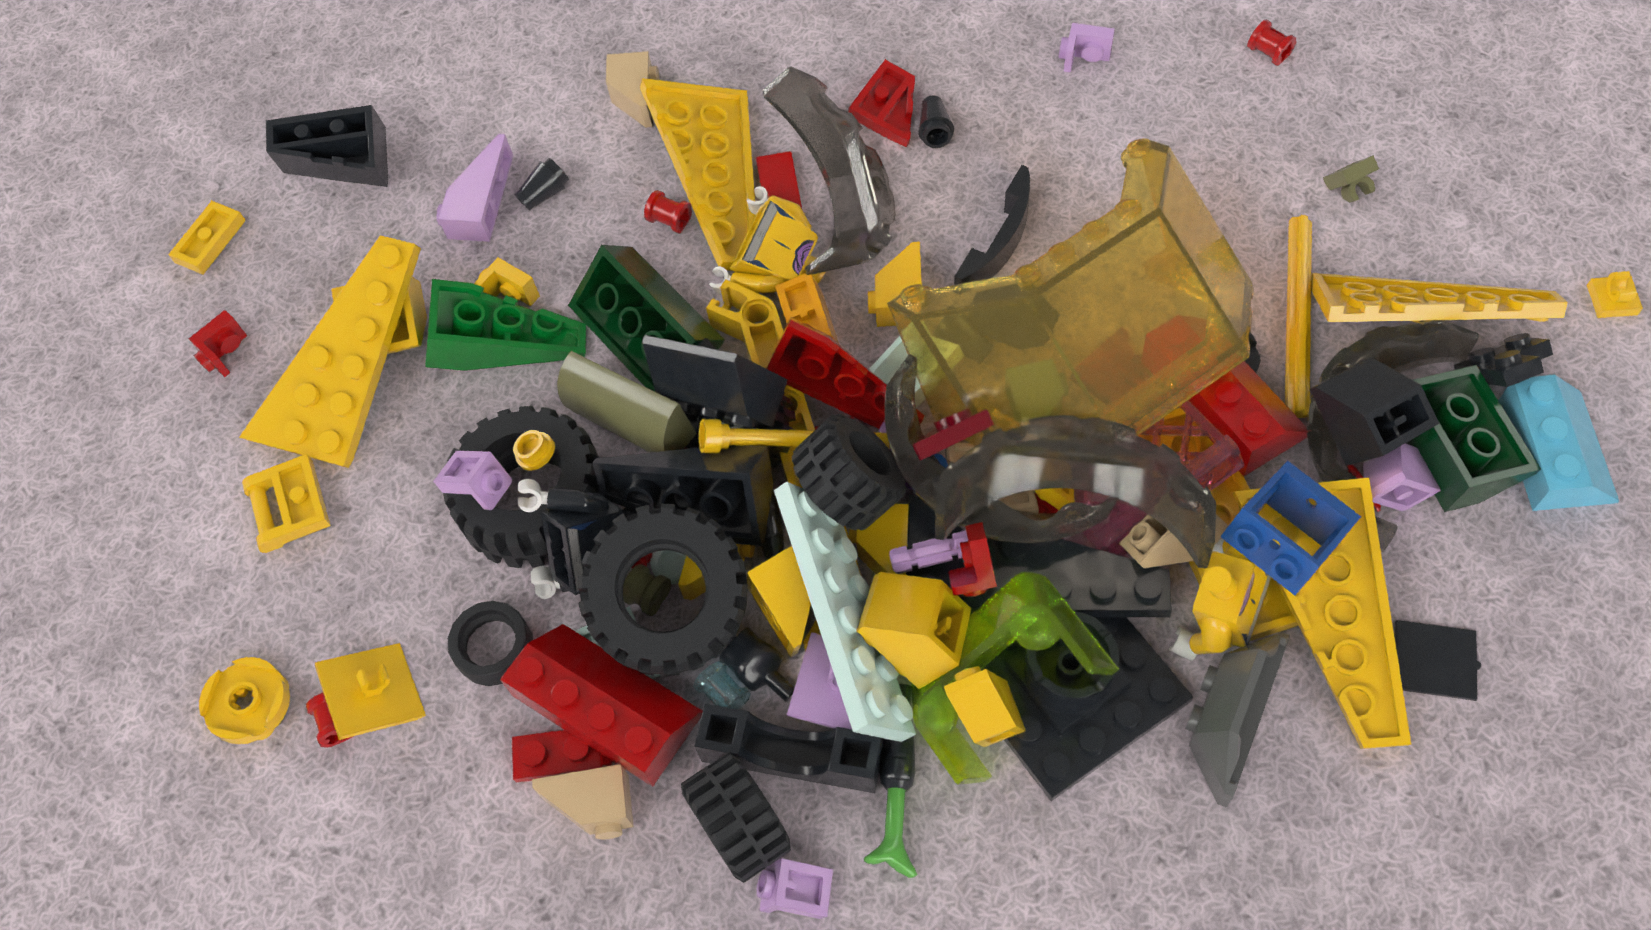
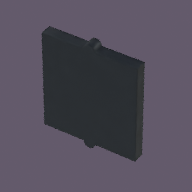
(1437, 659)

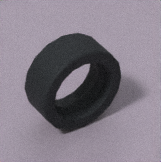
(466, 625)

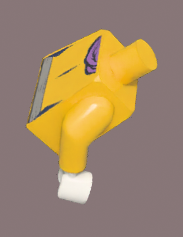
(774, 246)
(1224, 604)

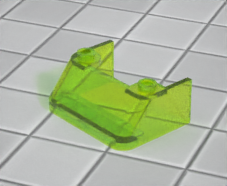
(1023, 611)

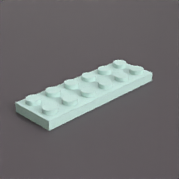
(838, 599)

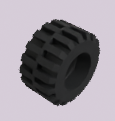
(848, 472)
(736, 817)

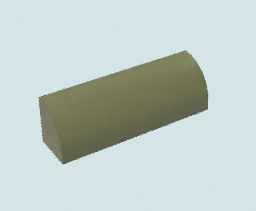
(622, 406)

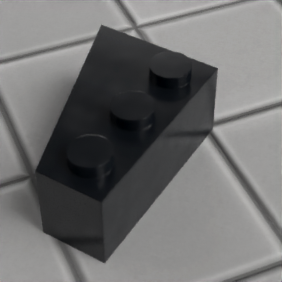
(331, 145)

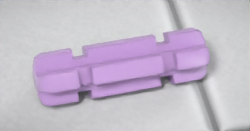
(927, 553)

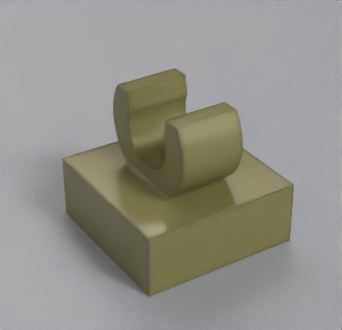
(1353, 175)

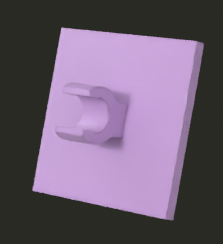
(816, 690)

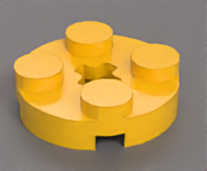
(261, 717)

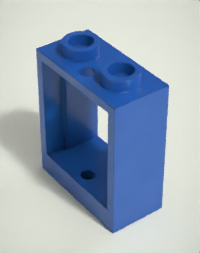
(1289, 495)

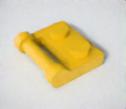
(297, 498)

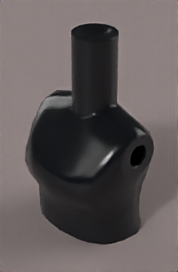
(756, 663)

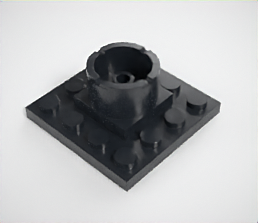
(1084, 718)

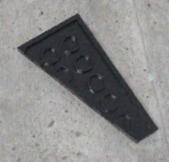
(1084, 576)

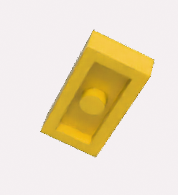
(207, 237)

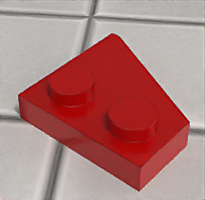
(887, 103)

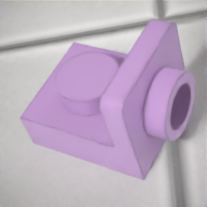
(1087, 42)
(474, 474)
(795, 888)

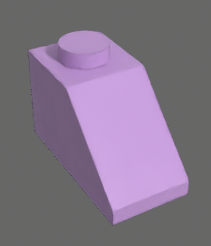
(1400, 478)

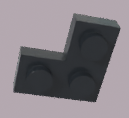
(1511, 362)

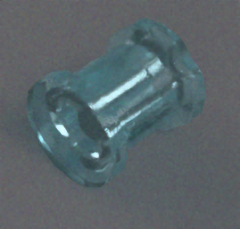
(720, 687)

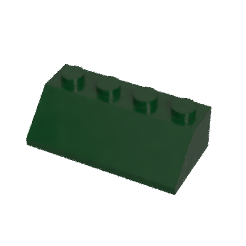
(629, 299)

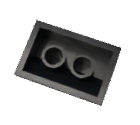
(714, 382)

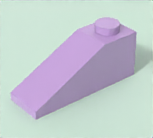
(476, 194)

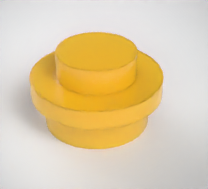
(533, 450)

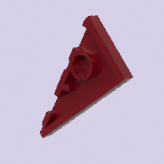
(951, 431)

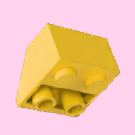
(915, 625)

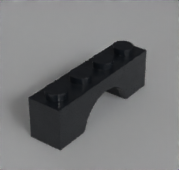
(825, 757)

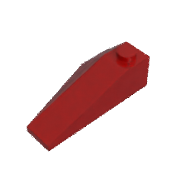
(829, 373)

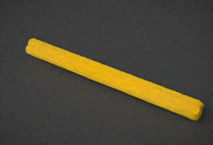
(1298, 316)

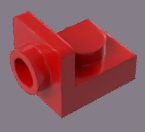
(215, 339)
(978, 570)

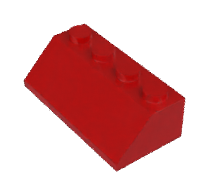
(1250, 415)
(602, 701)

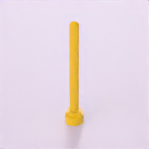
(718, 436)

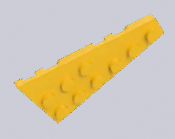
(712, 154)
(1385, 299)
(334, 376)
(1349, 619)

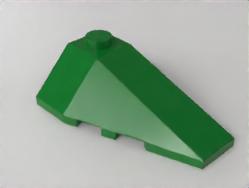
(486, 332)

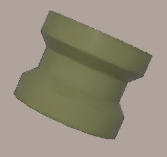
(645, 589)

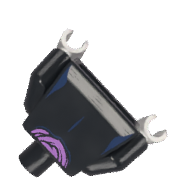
(569, 529)

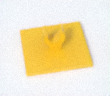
(369, 690)

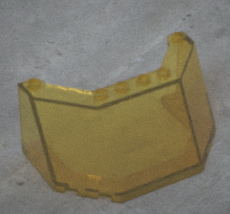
(1099, 325)

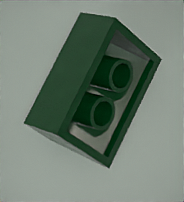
(1474, 445)

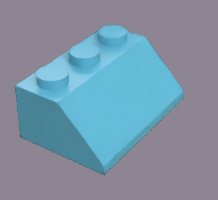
(1563, 443)

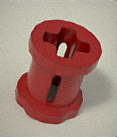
(1271, 42)
(667, 211)
(327, 733)

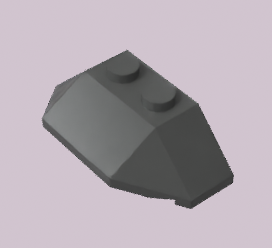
(1232, 712)

